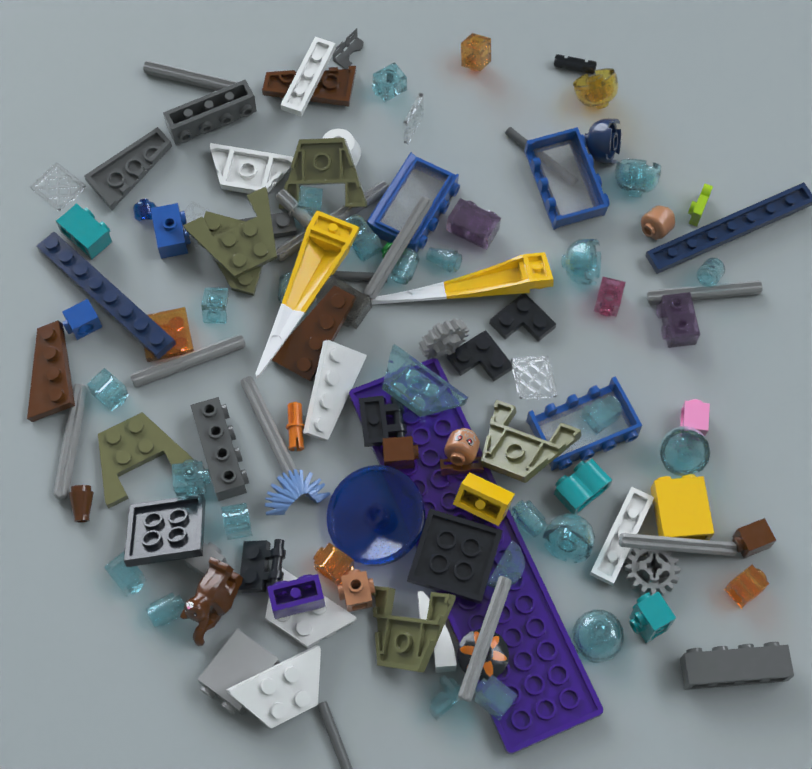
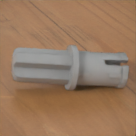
(291, 206)

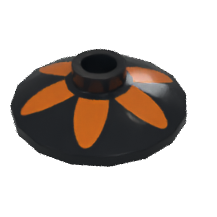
(495, 661)

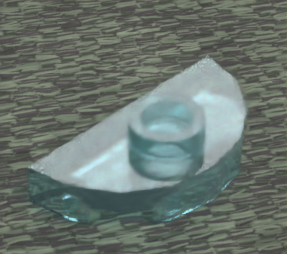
(510, 565)

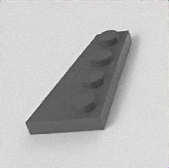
(125, 169)

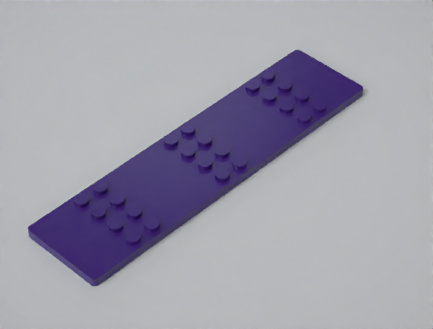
(542, 659)

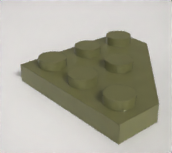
(246, 283)

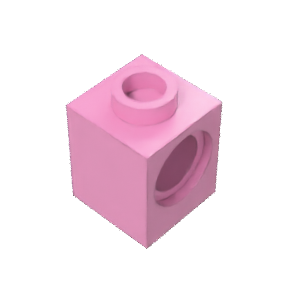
(696, 415)

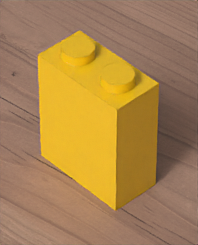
(682, 507)

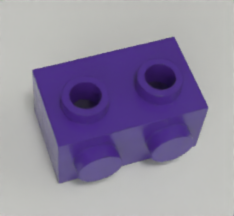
(296, 596)

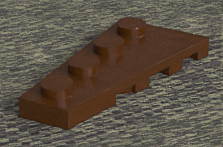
(333, 88)
(303, 347)
(51, 377)

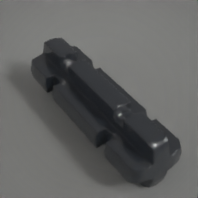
(575, 64)

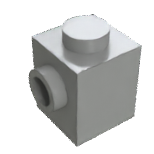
(201, 564)

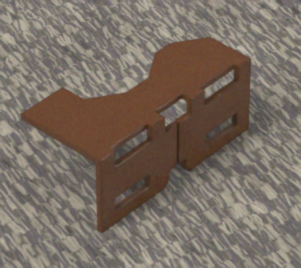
(452, 469)

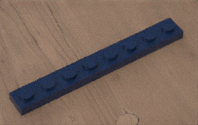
(729, 228)
(106, 295)

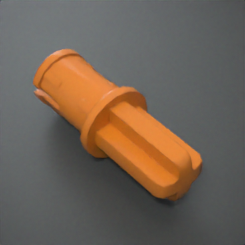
(295, 426)

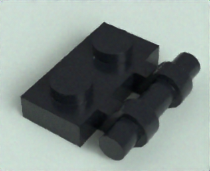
(374, 421)
(255, 565)

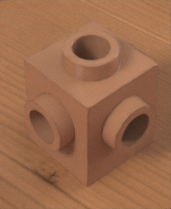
(356, 590)

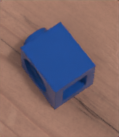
(81, 319)

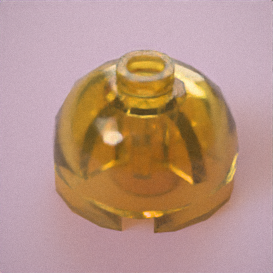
(597, 89)

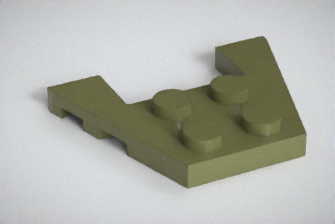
(325, 163)
(243, 246)
(129, 447)
(520, 453)
(404, 640)

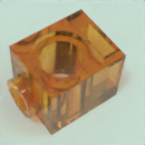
(476, 52)
(332, 563)
(747, 586)

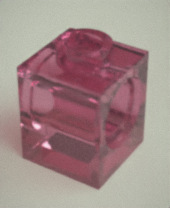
(613, 289)

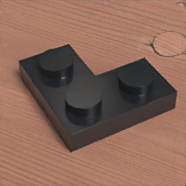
(524, 313)
(481, 351)

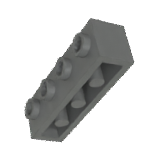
(210, 112)
(218, 448)
(736, 666)

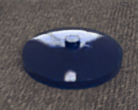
(376, 515)

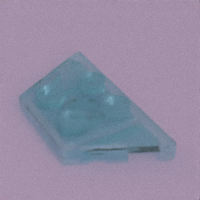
(418, 385)

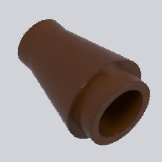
(81, 502)

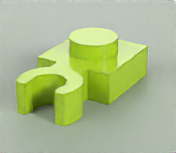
(697, 208)

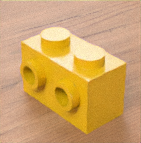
(483, 499)

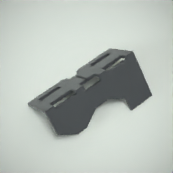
(343, 58)

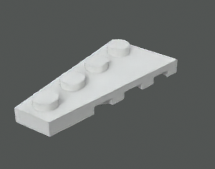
(333, 381)

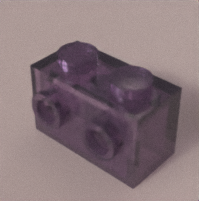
(473, 223)
(678, 320)

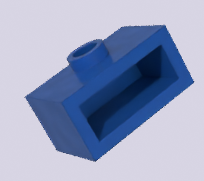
(169, 230)

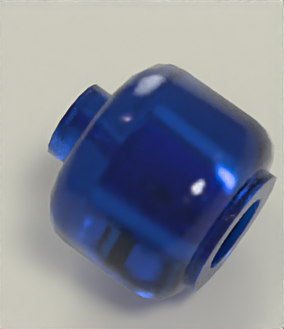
(142, 210)

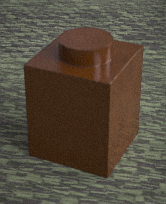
(400, 452)
(753, 538)

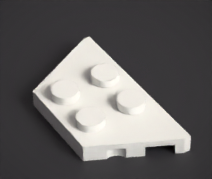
(248, 169)
(312, 625)
(282, 689)

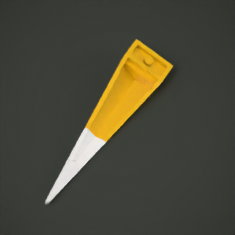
(320, 254)
(505, 278)

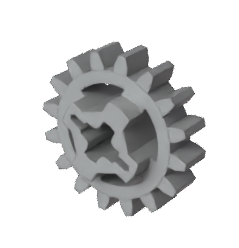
(444, 338)
(662, 569)

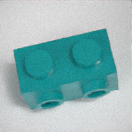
(84, 230)
(651, 616)

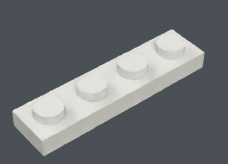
(308, 76)
(628, 521)

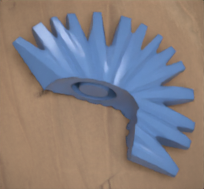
(292, 489)

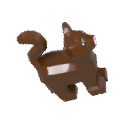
(212, 598)

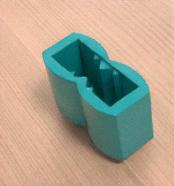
(582, 486)

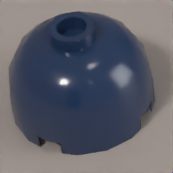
(604, 140)

